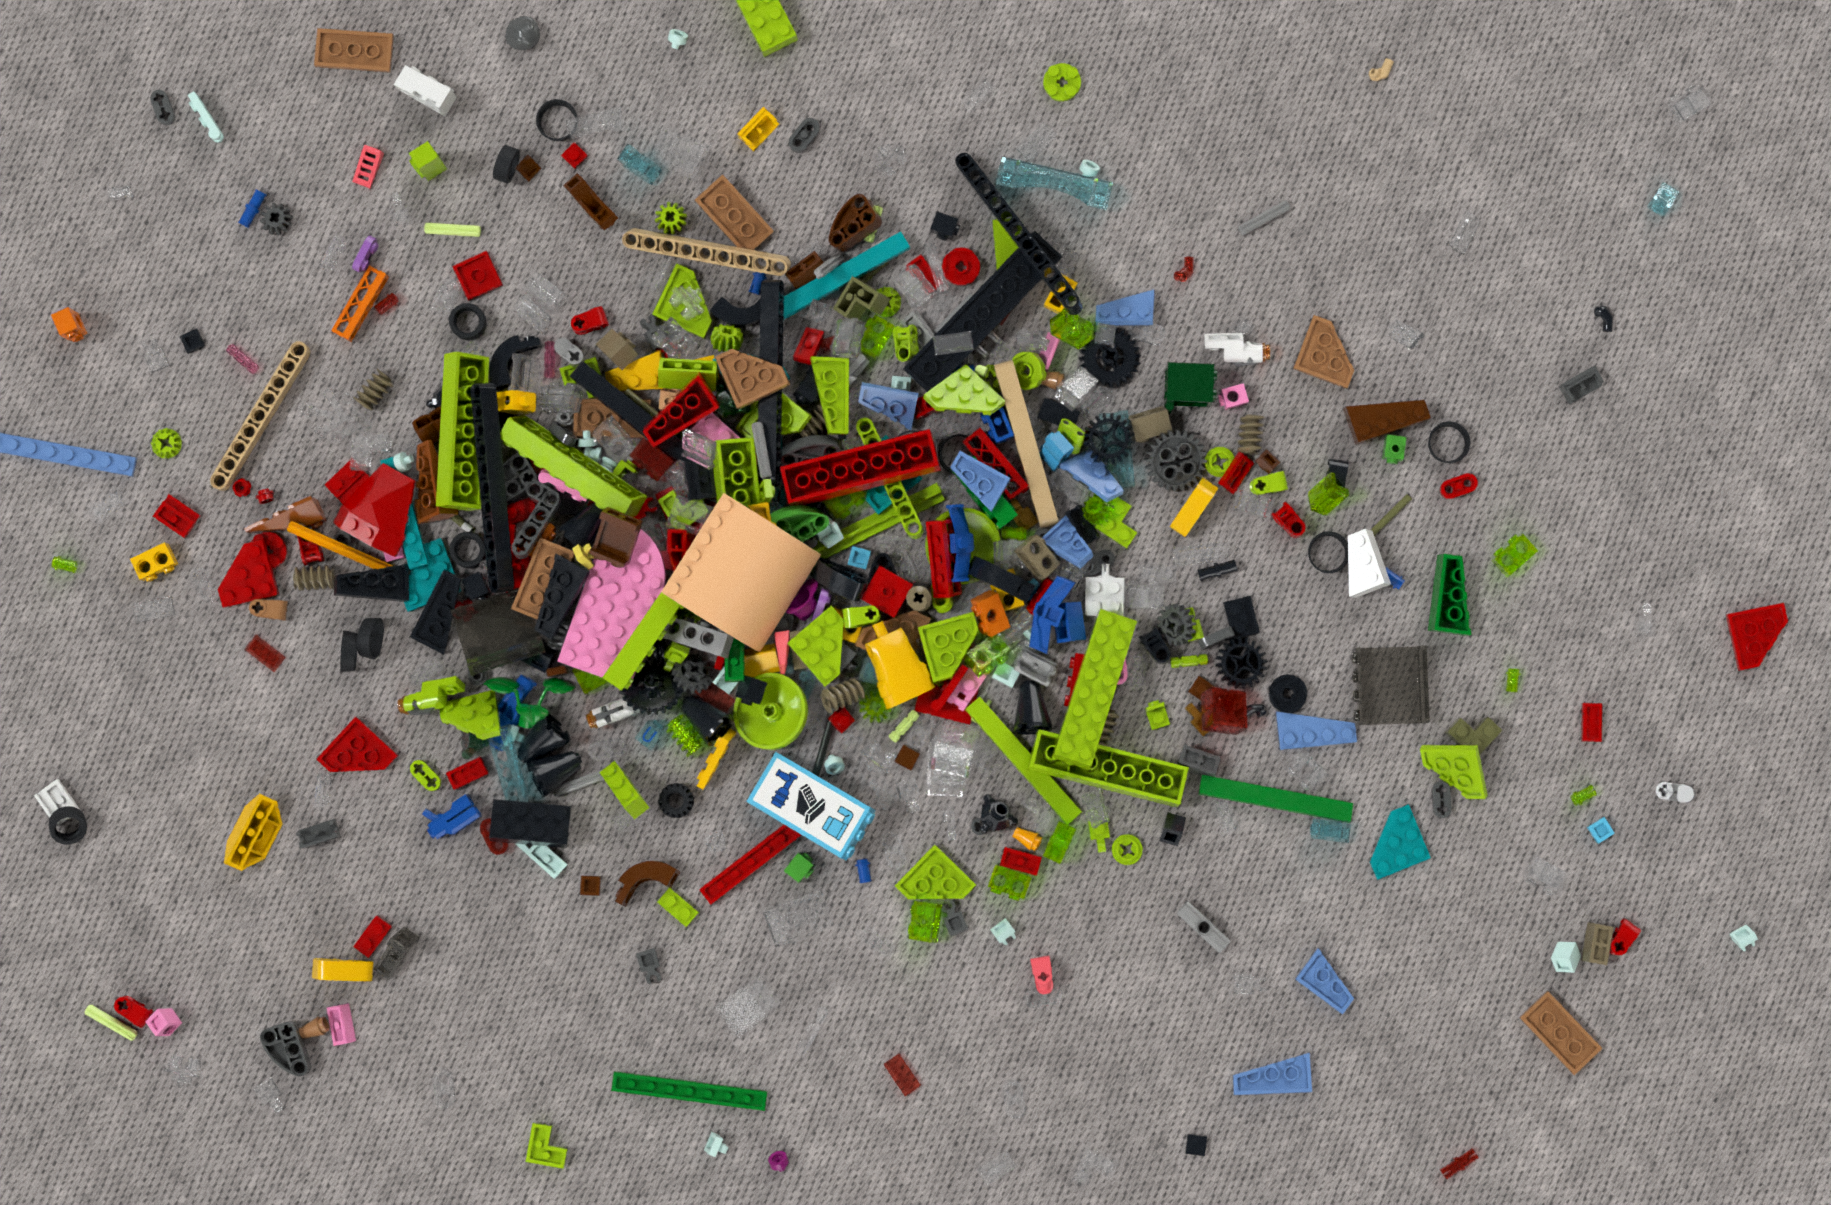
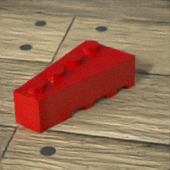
(684, 409)

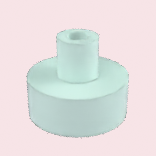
(677, 38)
(1089, 168)
(587, 440)
(402, 461)
(834, 765)

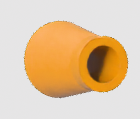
(1029, 839)

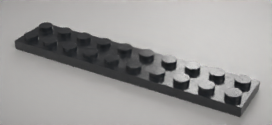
(980, 314)

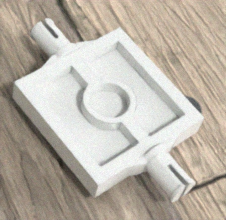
(1104, 593)

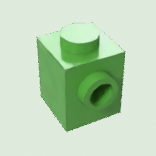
(1394, 448)
(800, 867)

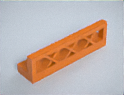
(363, 306)

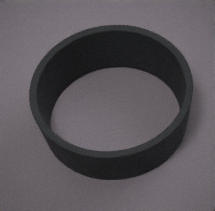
(556, 102)
(1462, 430)
(941, 447)
(1344, 542)
(370, 637)
(348, 651)

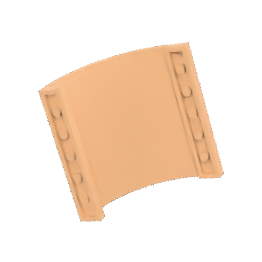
(741, 573)

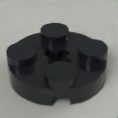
(1282, 703)

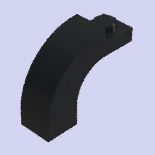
(736, 316)
(501, 360)
(1000, 578)

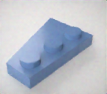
(1127, 311)
(892, 402)
(1093, 475)
(980, 479)
(1067, 543)
(1323, 981)

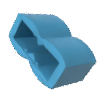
(1055, 450)

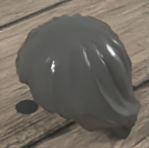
(522, 33)

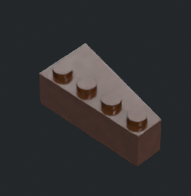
(1377, 420)

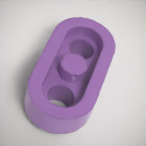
(361, 261)
(823, 599)

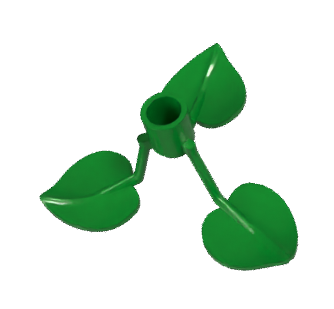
(530, 713)

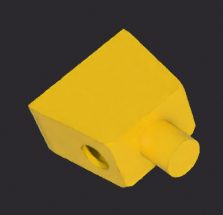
(519, 404)

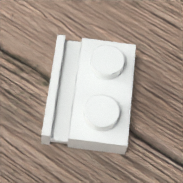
(55, 797)

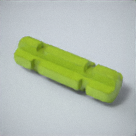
(1186, 661)

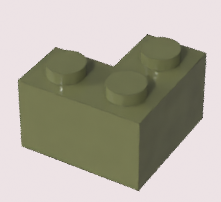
(858, 297)
(1481, 735)

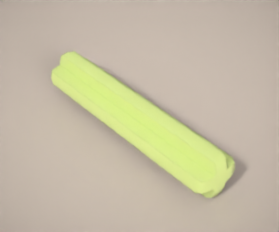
(452, 229)
(111, 1022)

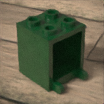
(1189, 385)

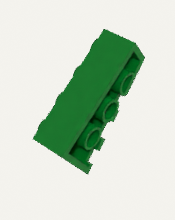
(1001, 514)
(1449, 597)

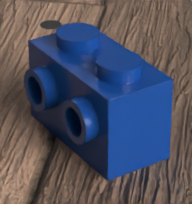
(999, 426)
(1072, 624)

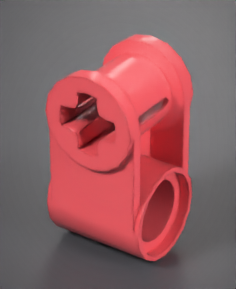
(1042, 974)

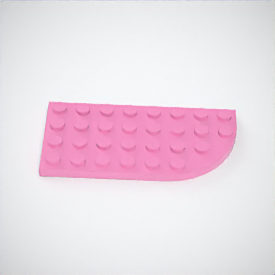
(613, 607)

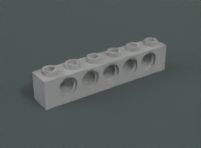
(720, 646)

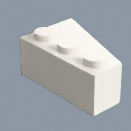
(425, 90)
(1365, 564)

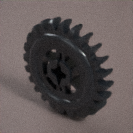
(1119, 373)
(651, 678)

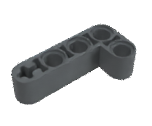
(532, 523)

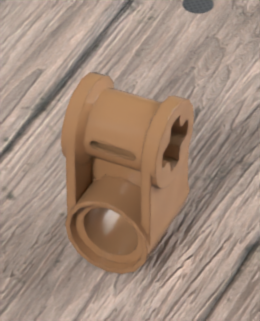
(271, 609)

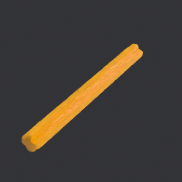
(336, 546)

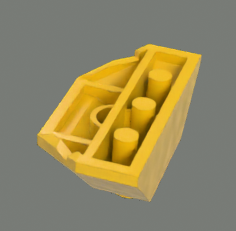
(253, 833)

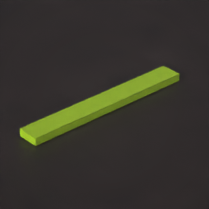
(1020, 758)

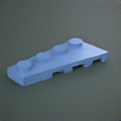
(1309, 731)
(1277, 1078)

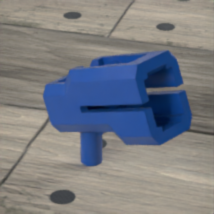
(441, 823)

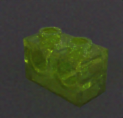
(879, 339)
(1516, 558)
(984, 652)
(1010, 877)

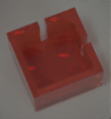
(652, 459)
(1225, 714)

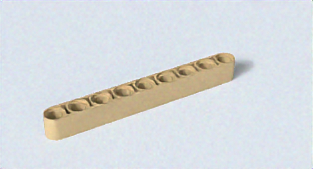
(697, 251)
(260, 406)
(1026, 444)

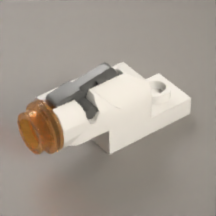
(1236, 350)
(610, 713)

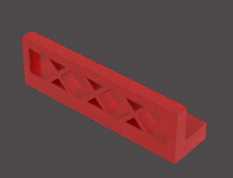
(997, 457)
(941, 558)

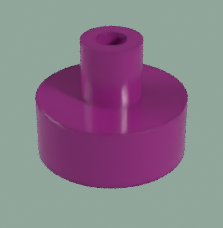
(778, 1161)

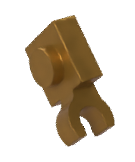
(1025, 516)
(1197, 718)

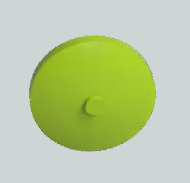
(983, 532)
(777, 718)

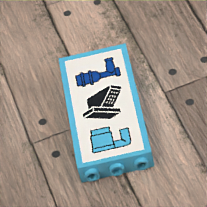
(811, 806)

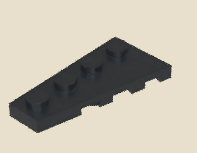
(379, 584)
(562, 590)
(436, 618)

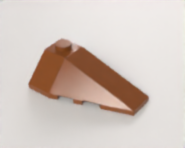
(426, 503)
(304, 512)

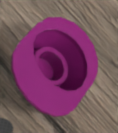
(804, 603)

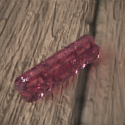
(243, 359)
(549, 360)

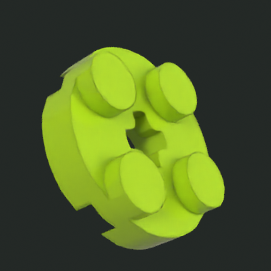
(1053, 88)
(1036, 366)

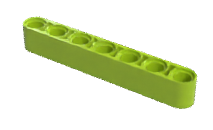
(892, 488)

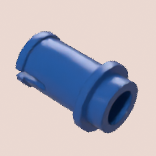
(755, 287)
(1395, 580)
(863, 870)

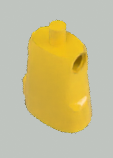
(897, 667)

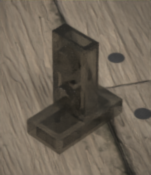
(395, 952)

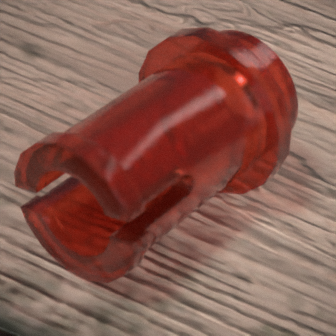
(387, 303)

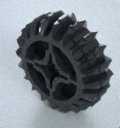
(1100, 434)
(1232, 677)

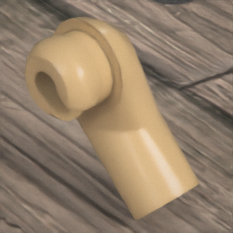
(1383, 72)

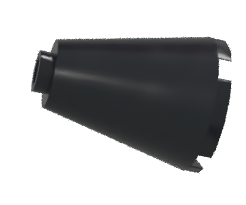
(583, 526)
(1031, 710)
(706, 718)
(543, 739)
(553, 770)

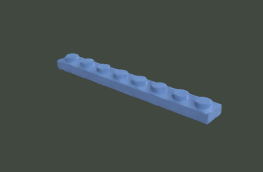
(67, 454)

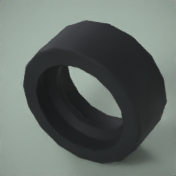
(506, 163)
(467, 307)
(454, 547)
(67, 838)

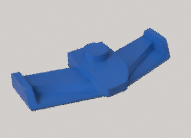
(960, 543)
(1049, 613)
(507, 705)

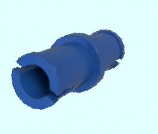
(252, 208)

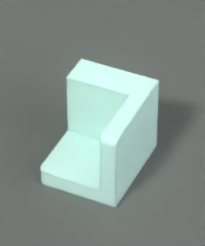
(830, 535)
(1005, 674)
(720, 682)
(1565, 957)

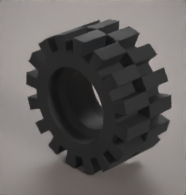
(664, 800)

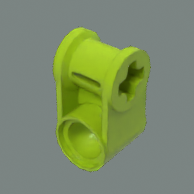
(905, 342)
(1272, 483)
(856, 616)

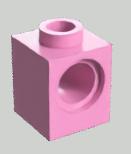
(1239, 390)
(163, 1022)

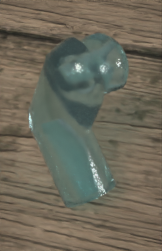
(808, 683)

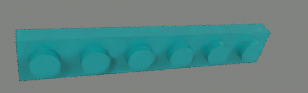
(413, 543)

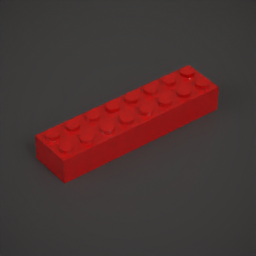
(860, 468)

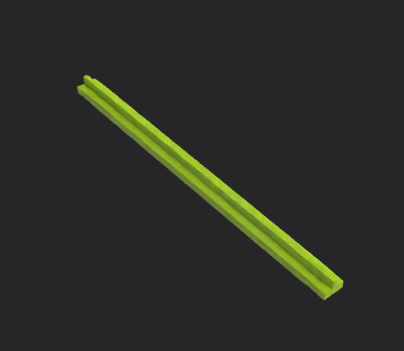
(862, 530)

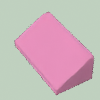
(1047, 356)
(341, 1024)

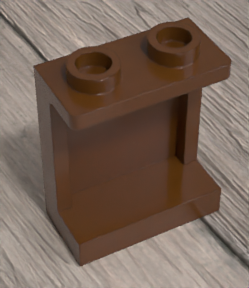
(616, 537)

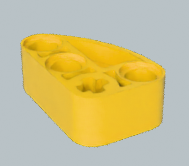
(1194, 507)
(342, 970)

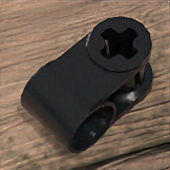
(1340, 469)
(1155, 645)

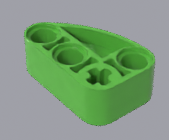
(795, 517)

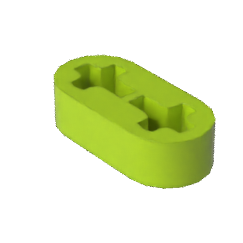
(422, 778)

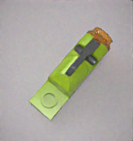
(431, 697)

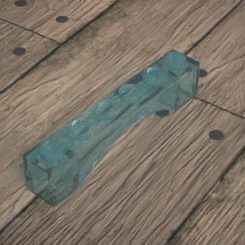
(1089, 190)

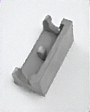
(1034, 666)

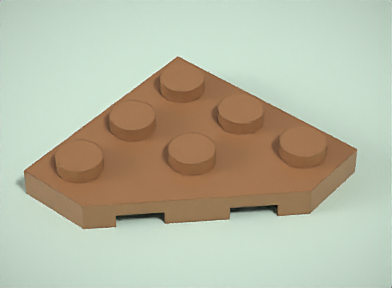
(1324, 354)
(750, 377)
(907, 621)

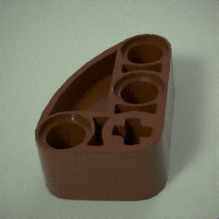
(849, 218)

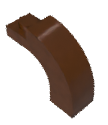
(590, 202)
(642, 873)

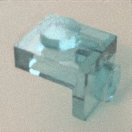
(1663, 199)

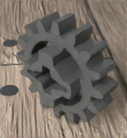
(1176, 624)
(694, 674)

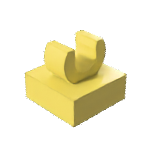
(583, 556)

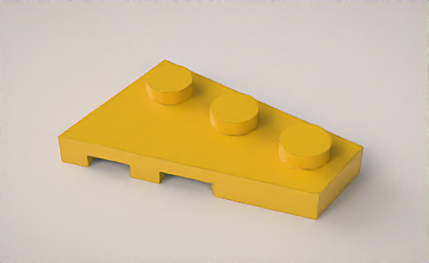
(638, 375)
(713, 759)

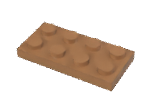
(353, 50)
(733, 214)
(593, 413)
(536, 579)
(1560, 1033)

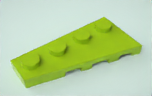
(833, 390)

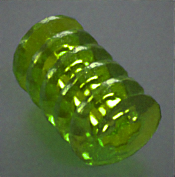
(684, 734)

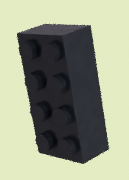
(530, 823)

